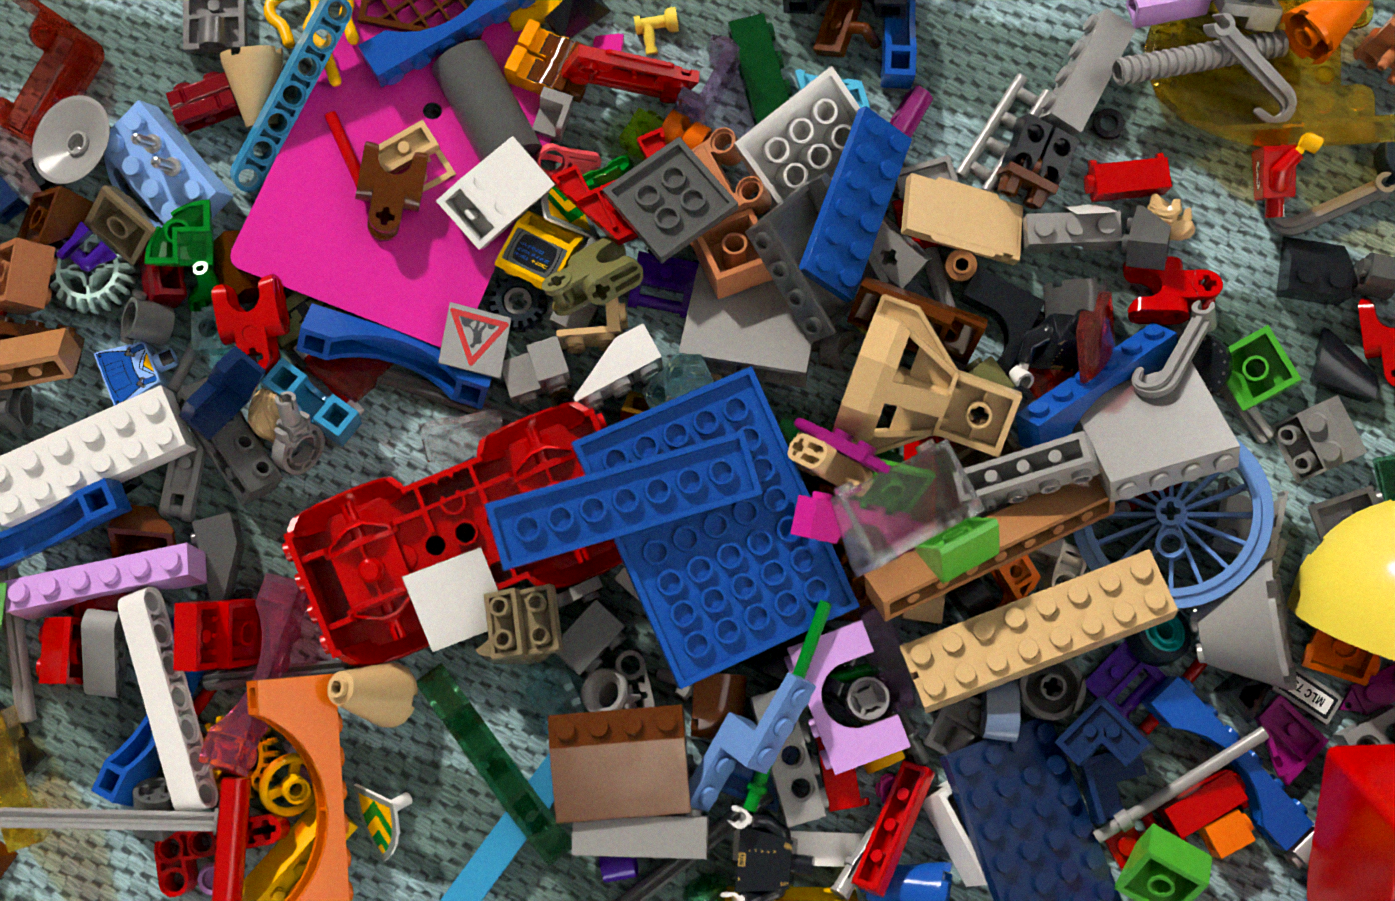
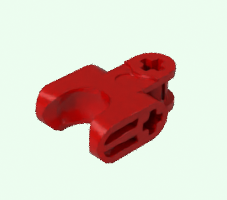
(1173, 292)
(257, 329)
(1377, 338)

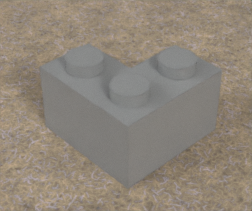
(536, 371)

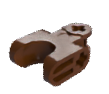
(388, 191)

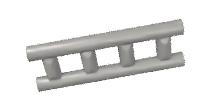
(985, 138)

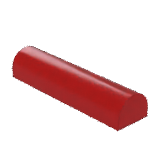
(893, 828)
(231, 839)

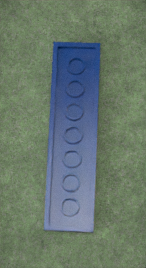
(622, 500)

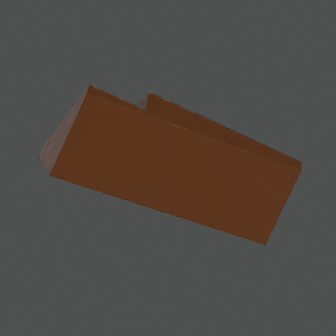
(955, 327)

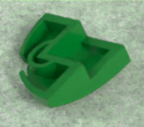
(184, 238)

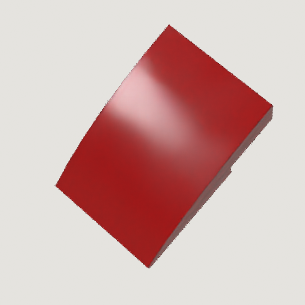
(216, 634)

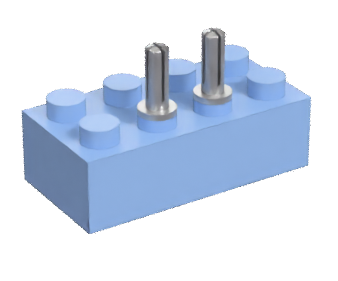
(159, 164)

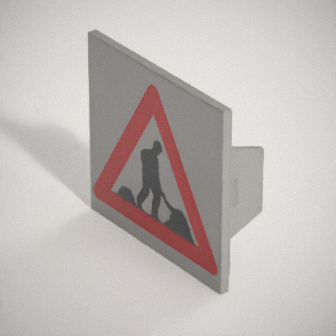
(474, 340)

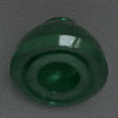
(705, 888)

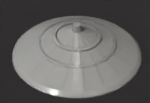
(70, 139)

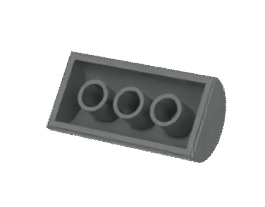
(482, 99)

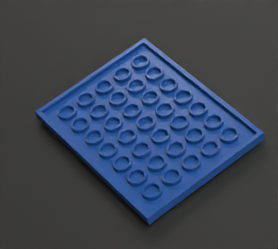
(733, 574)

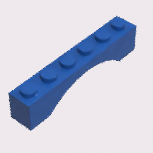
(899, 50)
(397, 53)
(339, 335)
(1062, 407)
(68, 519)
(135, 758)
(1271, 809)

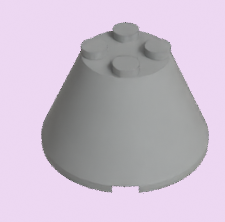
(1249, 630)

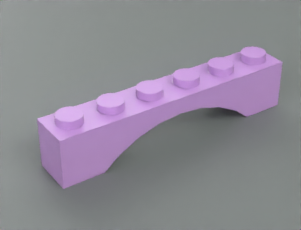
(56, 590)

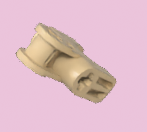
(825, 462)

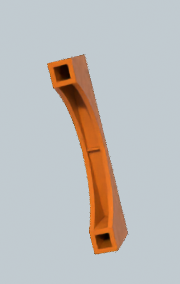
(312, 725)

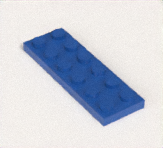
(855, 205)

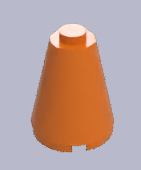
(1320, 26)

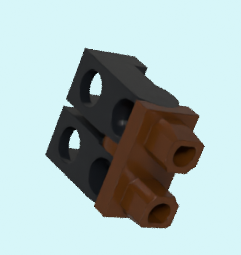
(1035, 160)

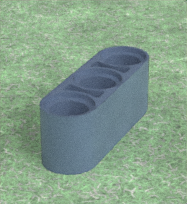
(1001, 712)

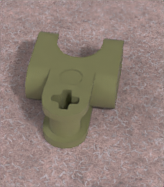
(593, 276)

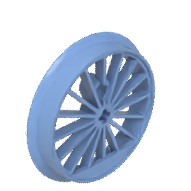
(1254, 548)

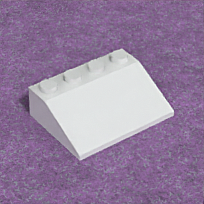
(800, 136)

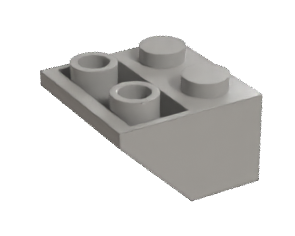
(1318, 439)

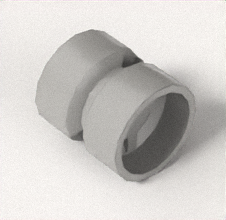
(866, 699)

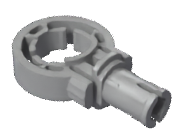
(295, 427)

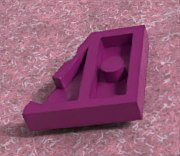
(1291, 740)

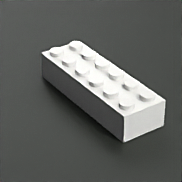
(106, 445)

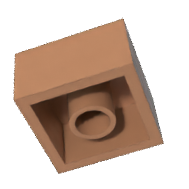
(730, 256)
(25, 276)

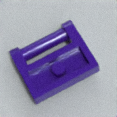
(672, 276)
(1117, 672)

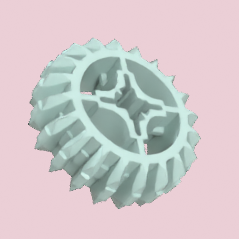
(95, 295)

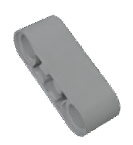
(103, 653)
(643, 687)

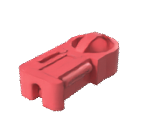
(583, 159)

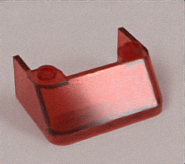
(62, 71)

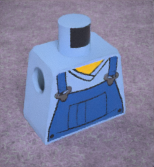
(134, 369)

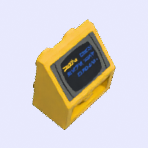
(537, 249)

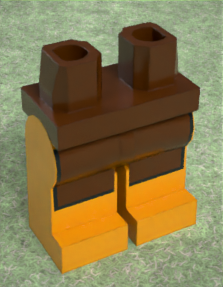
(539, 62)

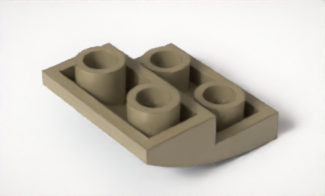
(523, 622)

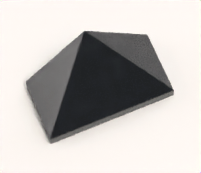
(575, 16)
(1243, 695)

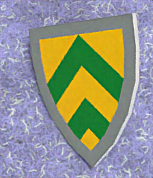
(564, 213)
(381, 818)

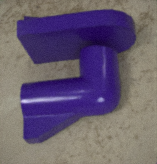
(84, 261)

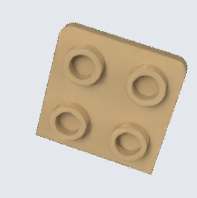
(578, 339)

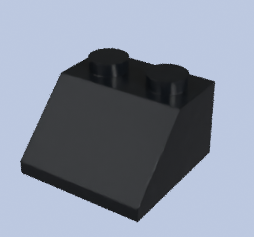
(1314, 272)

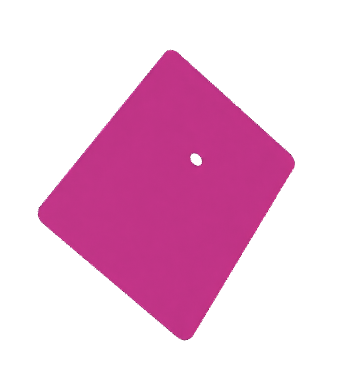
(317, 232)

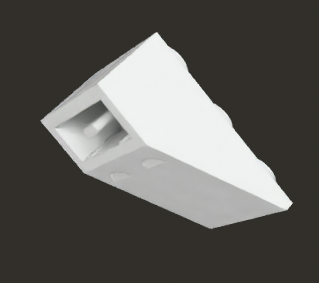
(495, 193)
(624, 363)

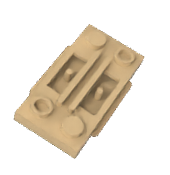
(962, 218)

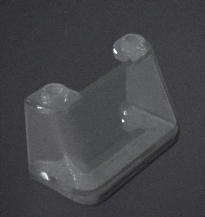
(904, 506)

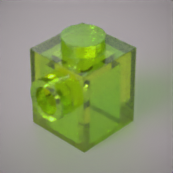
(640, 124)

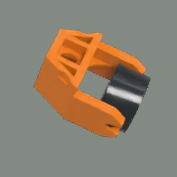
(975, 599)

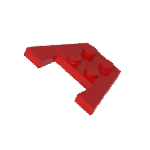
(593, 203)

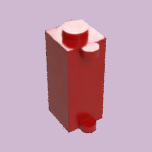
(1127, 179)
(842, 788)
(1204, 803)

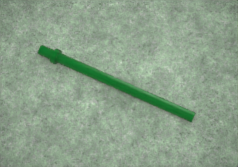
(757, 786)

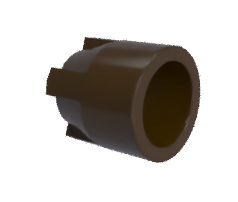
(560, 394)

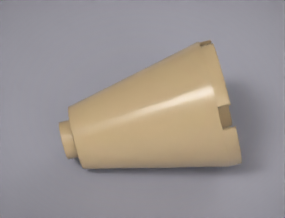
(252, 78)
(375, 693)

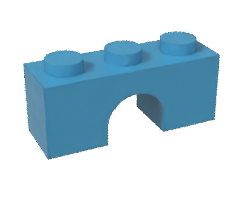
(328, 413)

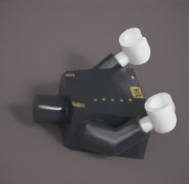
(1048, 346)
(766, 858)

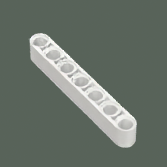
(167, 700)

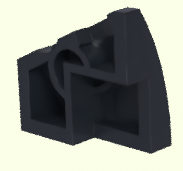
(1342, 369)

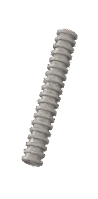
(1193, 58)

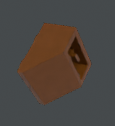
(242, 282)

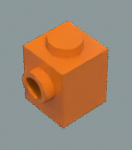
(1227, 833)

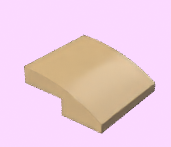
(399, 150)

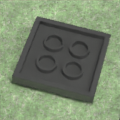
(670, 199)

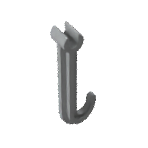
(1256, 65)
(1333, 208)
(1174, 369)

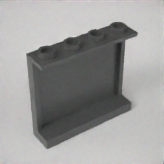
(781, 242)

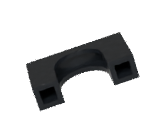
(1009, 306)

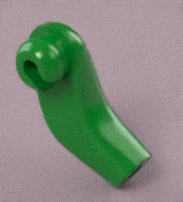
(201, 293)

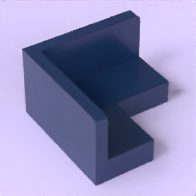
(223, 394)
(1103, 725)
(1099, 786)

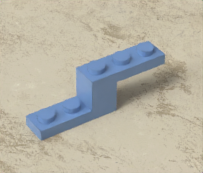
(749, 743)

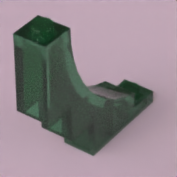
(494, 764)

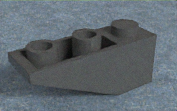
(223, 547)

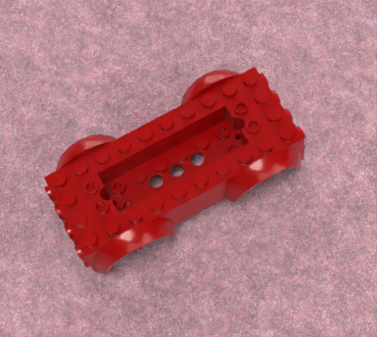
(372, 535)

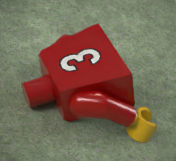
(1276, 172)

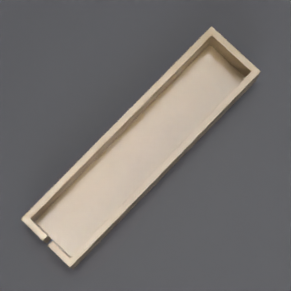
(1038, 631)

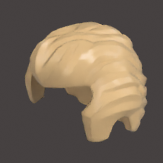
(1181, 226)
(264, 414)

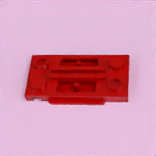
(628, 73)

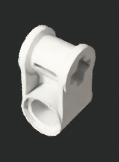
(1066, 567)

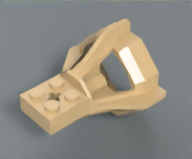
(929, 397)

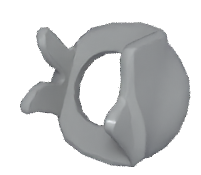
(599, 687)

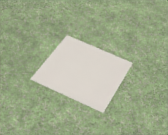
(452, 598)

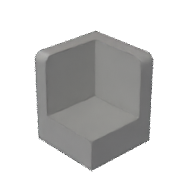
(553, 113)

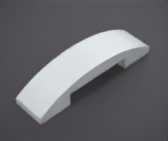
(826, 847)

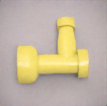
(647, 25)

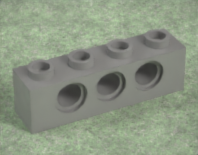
(812, 804)

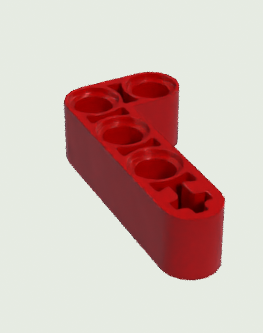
(192, 849)

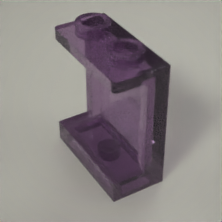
(702, 106)

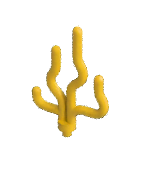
(289, 42)

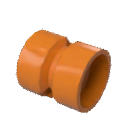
(678, 125)

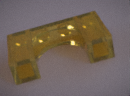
(13, 784)

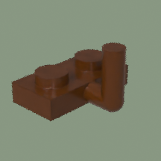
(838, 27)

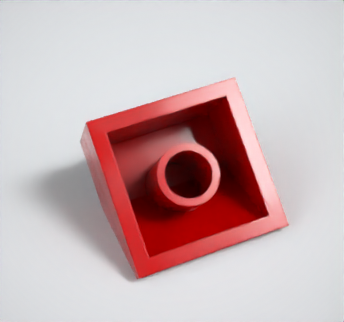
(60, 651)

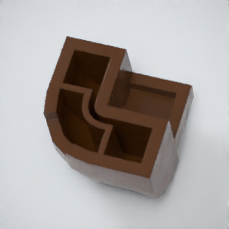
(713, 701)

